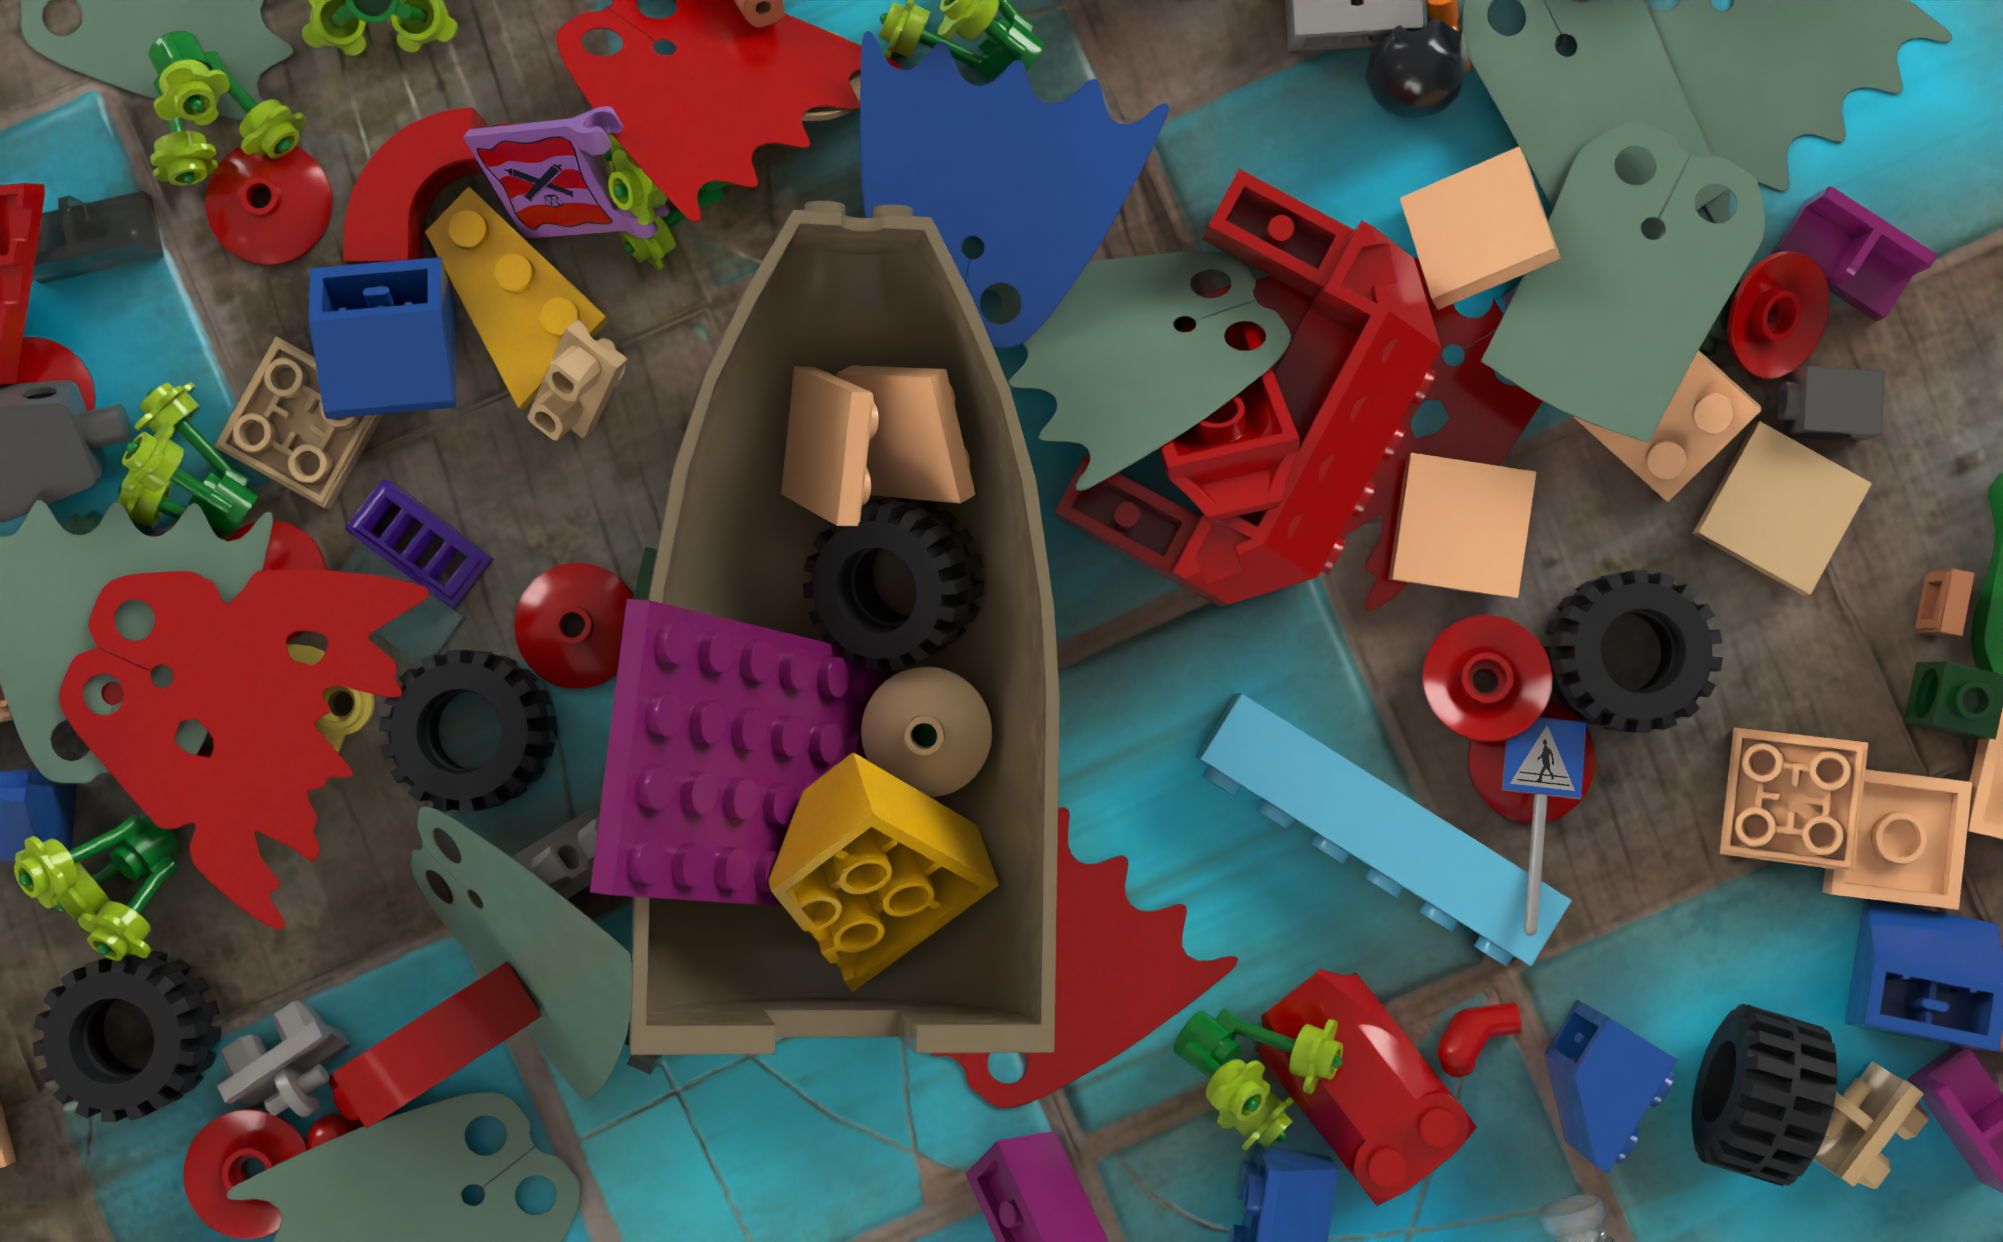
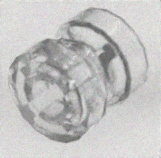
(1576, 1219)

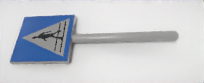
(1543, 763)

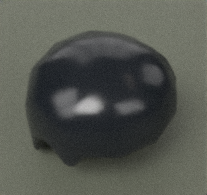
(1418, 70)

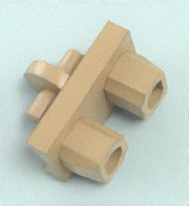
(577, 384)
(1864, 1124)

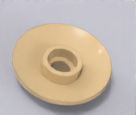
(932, 698)

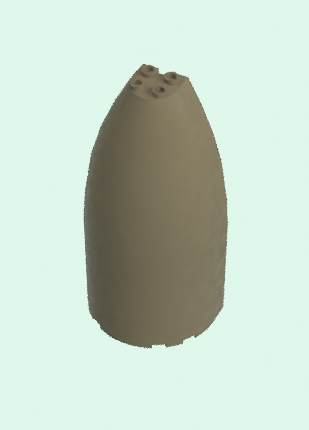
(738, 549)

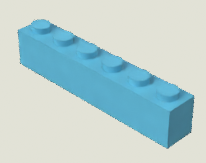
(1380, 828)

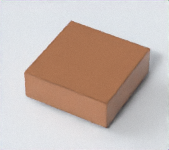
(1944, 603)

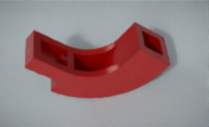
(403, 181)
(432, 1047)

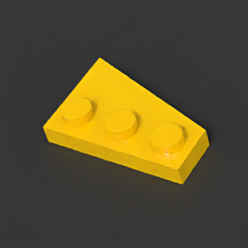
(509, 292)

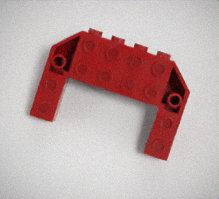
(1346, 387)

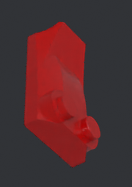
(1242, 451)
(1385, 1104)

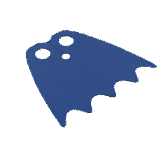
(1002, 168)

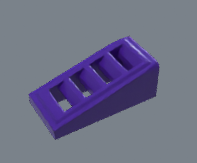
(375, 510)

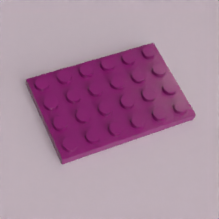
(714, 749)

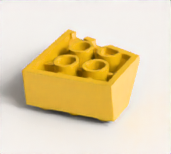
(876, 867)

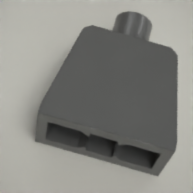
(52, 443)

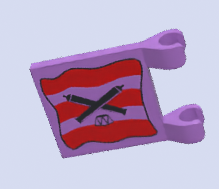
(551, 177)

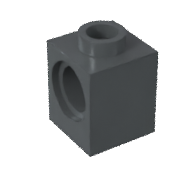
(1832, 403)

